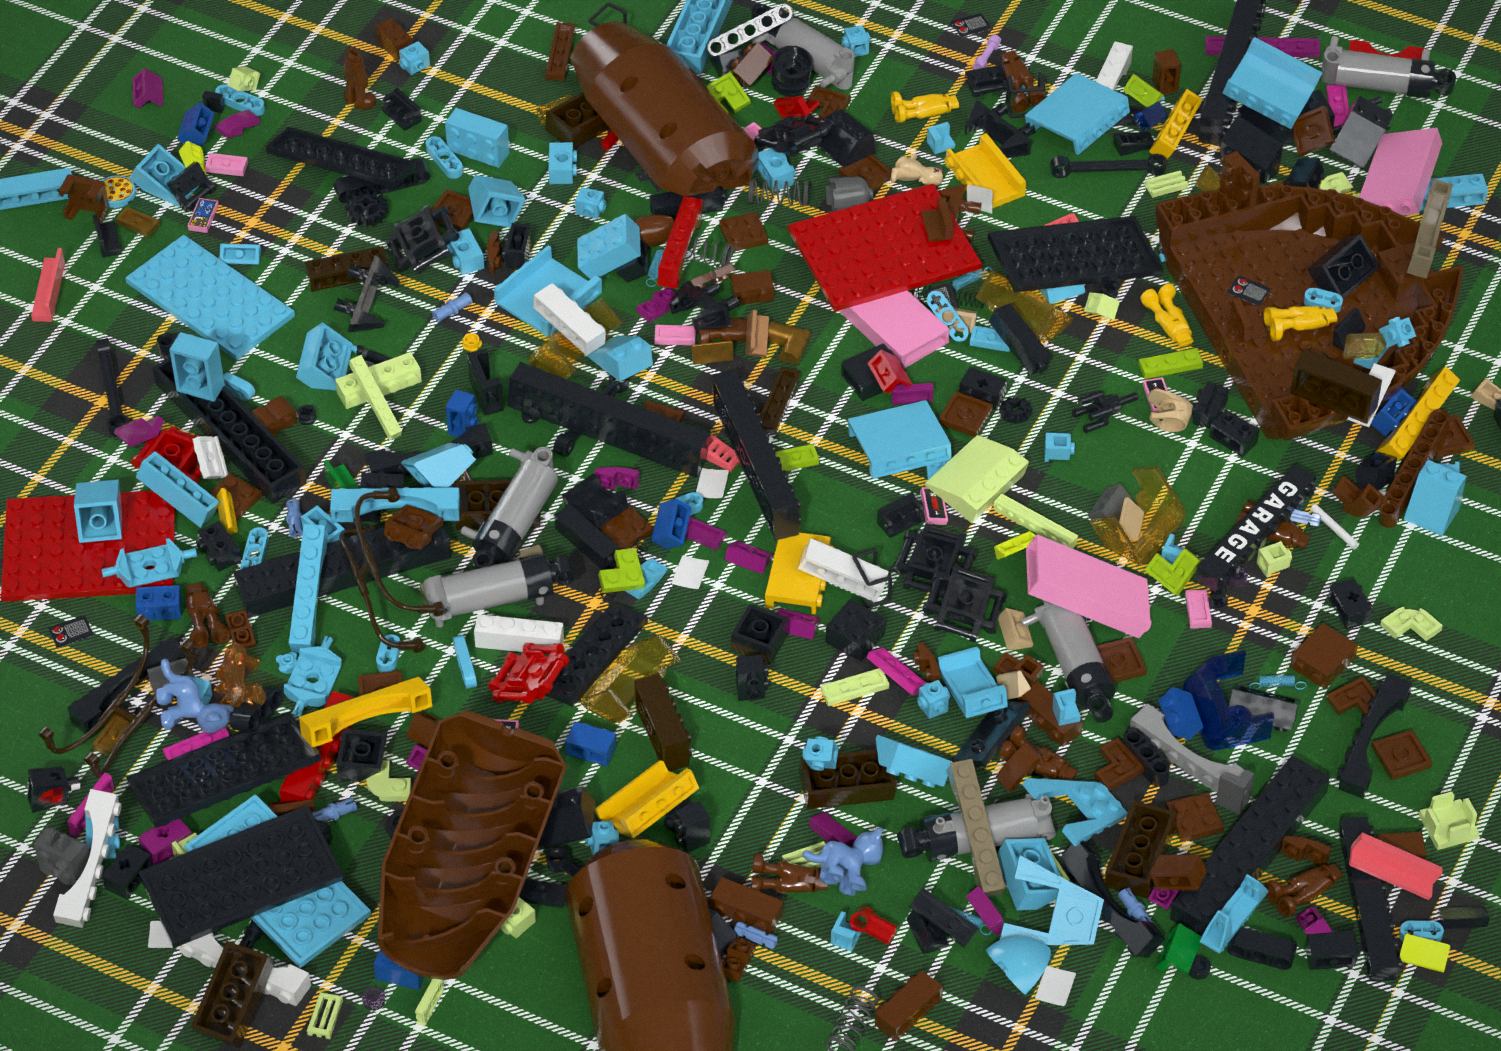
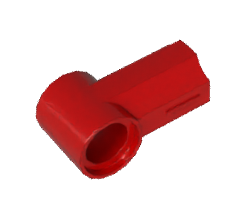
(875, 926)

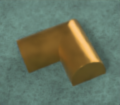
(791, 338)

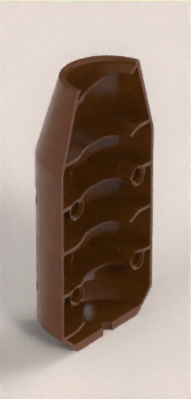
(662, 111)
(464, 843)
(649, 951)

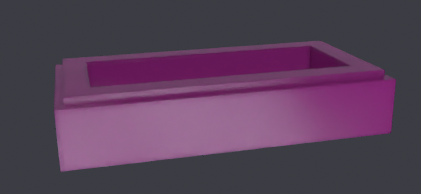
(915, 393)
(704, 534)

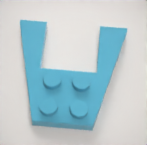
(1090, 797)
(1074, 913)

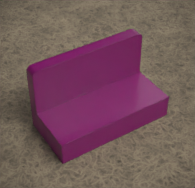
(147, 87)
(139, 430)

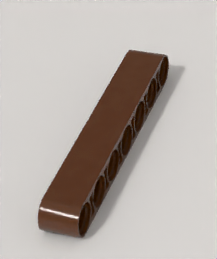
(1424, 449)

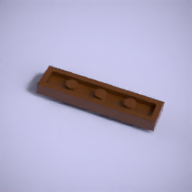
(560, 51)

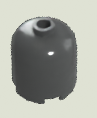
(847, 192)

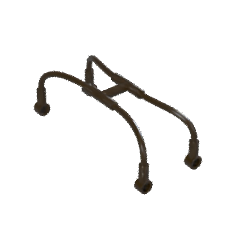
(436, 608)
(114, 708)

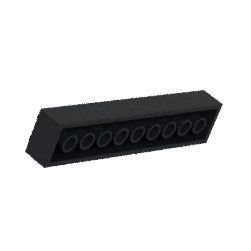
(1218, 106)
(608, 419)
(240, 437)
(756, 455)
(273, 583)
(1252, 842)

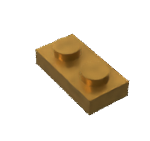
(138, 222)
(110, 735)

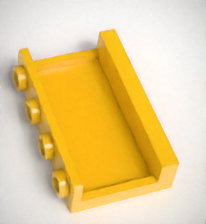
(987, 168)
(789, 583)
(646, 799)

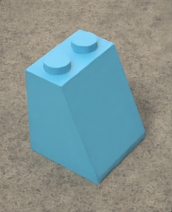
(495, 201)
(440, 465)
(1435, 498)
(98, 511)

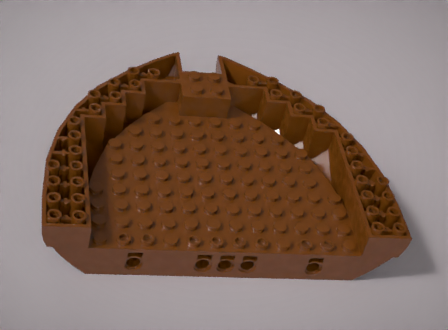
(1218, 237)

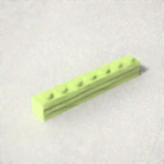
(375, 397)
(1034, 521)

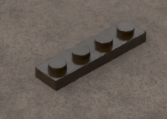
(779, 399)

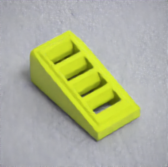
(192, 153)

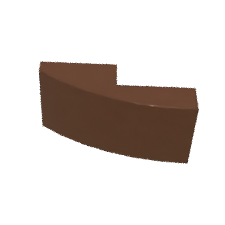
(493, 252)
(240, 628)
(926, 663)
(1019, 765)
(1300, 847)
(738, 958)

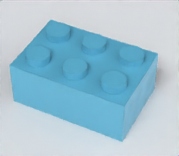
(477, 137)
(608, 246)
(197, 366)

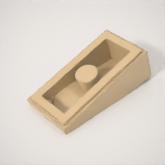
(1487, 394)

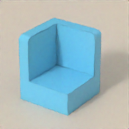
(939, 138)
(1170, 550)
(1065, 707)
(843, 934)

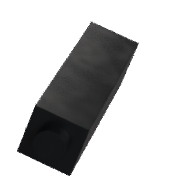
(669, 202)
(1020, 339)
(586, 537)

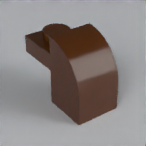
(1355, 500)
(1028, 666)

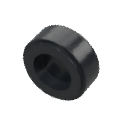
(1200, 968)

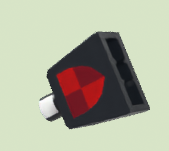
(49, 787)

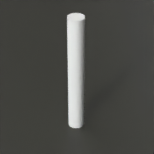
(1335, 527)

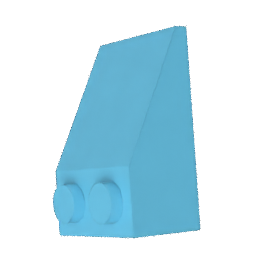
(156, 171)
(623, 356)

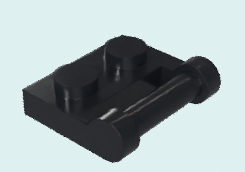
(986, 80)
(186, 182)

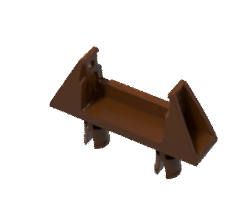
(957, 204)

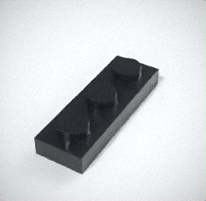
(943, 917)

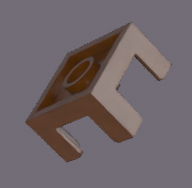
(84, 195)

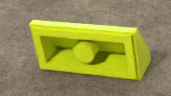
(1013, 545)
(1424, 952)

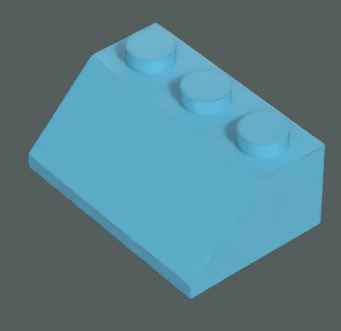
(323, 358)
(912, 762)
(1024, 893)

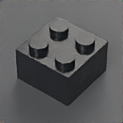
(855, 630)
(760, 633)

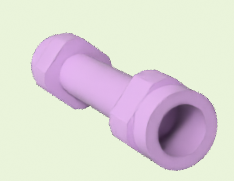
(992, 44)

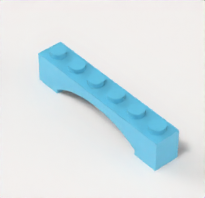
(437, 501)
(307, 587)

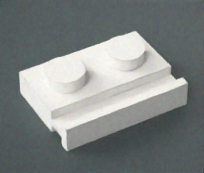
(210, 457)

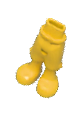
(922, 106)
(1297, 318)
(1171, 320)

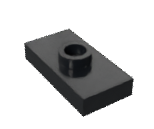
(543, 893)

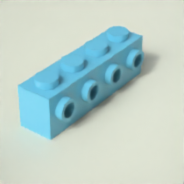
(32, 188)
(1466, 190)
(177, 489)

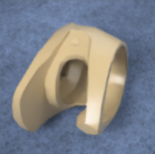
(1174, 410)

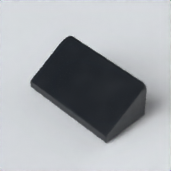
(1350, 325)
(1463, 917)
(926, 935)

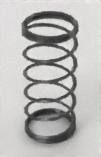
(752, 182)
(722, 263)
(860, 1004)

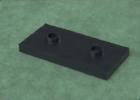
(992, 733)

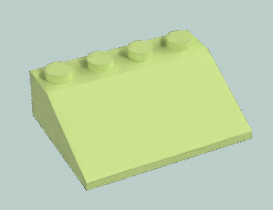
(977, 476)

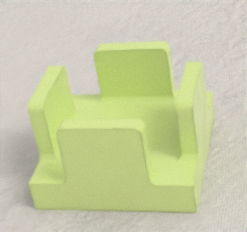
(1449, 821)

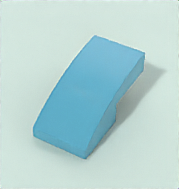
(652, 573)

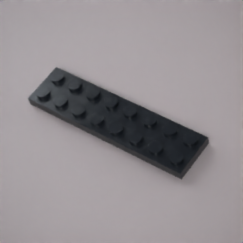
(341, 157)

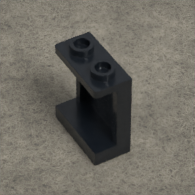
(487, 392)
(595, 501)

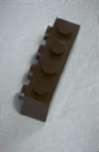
(332, 270)

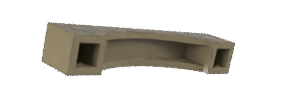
(1429, 229)
(981, 843)

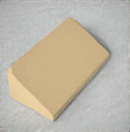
(967, 316)
(1131, 519)
(1013, 631)
(1014, 683)

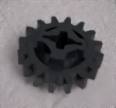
(366, 208)

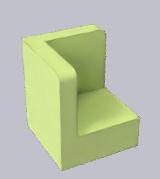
(1101, 305)

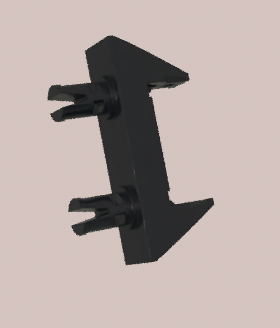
(990, 122)
(703, 300)
(359, 311)

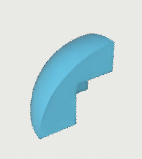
(1021, 959)

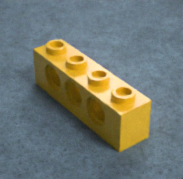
(1176, 124)

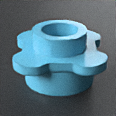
(287, 662)

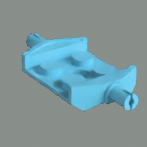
(165, 558)
(313, 663)

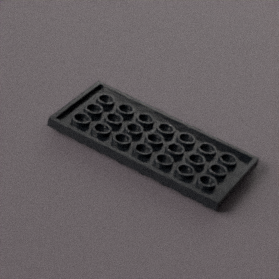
(1074, 253)
(222, 770)
(240, 876)

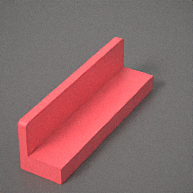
(48, 288)
(1394, 865)

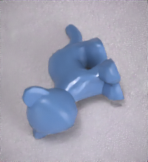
(210, 717)
(844, 863)

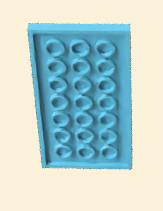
(210, 297)
(302, 925)

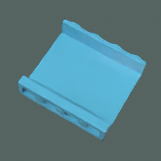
(1272, 83)
(1079, 111)
(518, 290)
(901, 438)

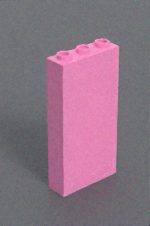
(1402, 170)
(901, 325)
(1088, 586)

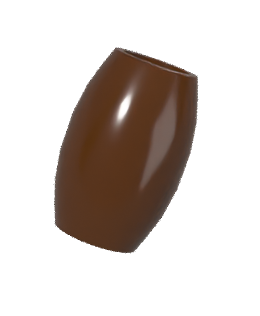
(655, 229)

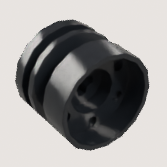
(791, 71)

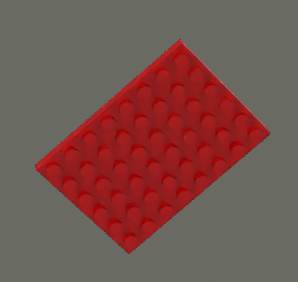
(880, 249)
(48, 561)

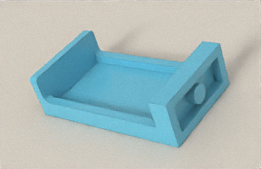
(971, 683)

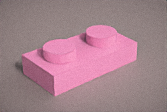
(226, 164)

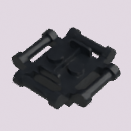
(793, 135)
(421, 236)
(934, 552)
(965, 602)

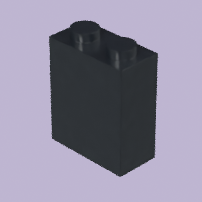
(859, 375)

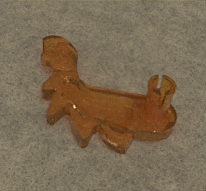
(232, 678)

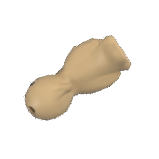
(910, 169)

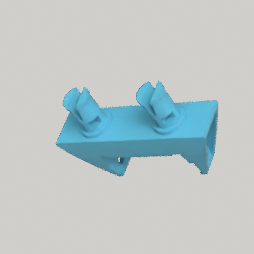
(1233, 914)

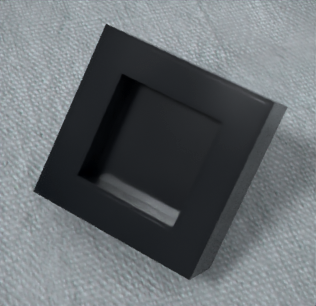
(213, 101)

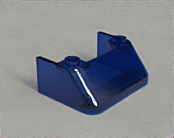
(1222, 725)

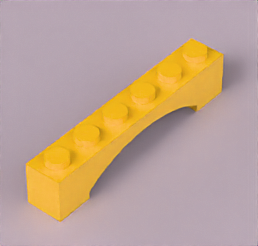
(1433, 396)
(406, 696)

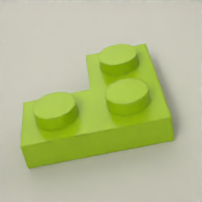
(730, 90)
(1174, 575)
(626, 576)

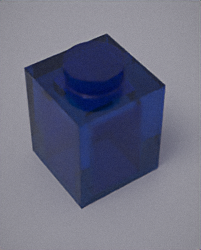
(1150, 116)

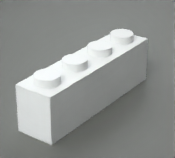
(569, 319)
(841, 570)
(513, 633)

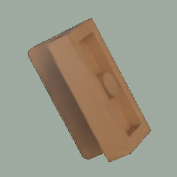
(756, 334)

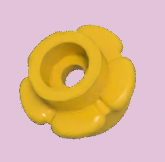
(471, 342)

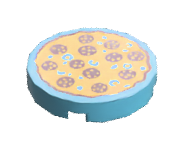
(119, 190)

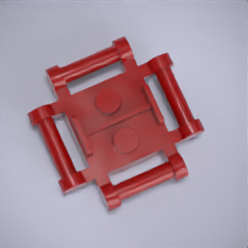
(176, 448)
(530, 675)

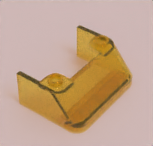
(1040, 315)
(560, 354)
(1161, 517)
(615, 687)

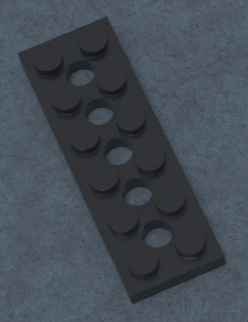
(606, 650)

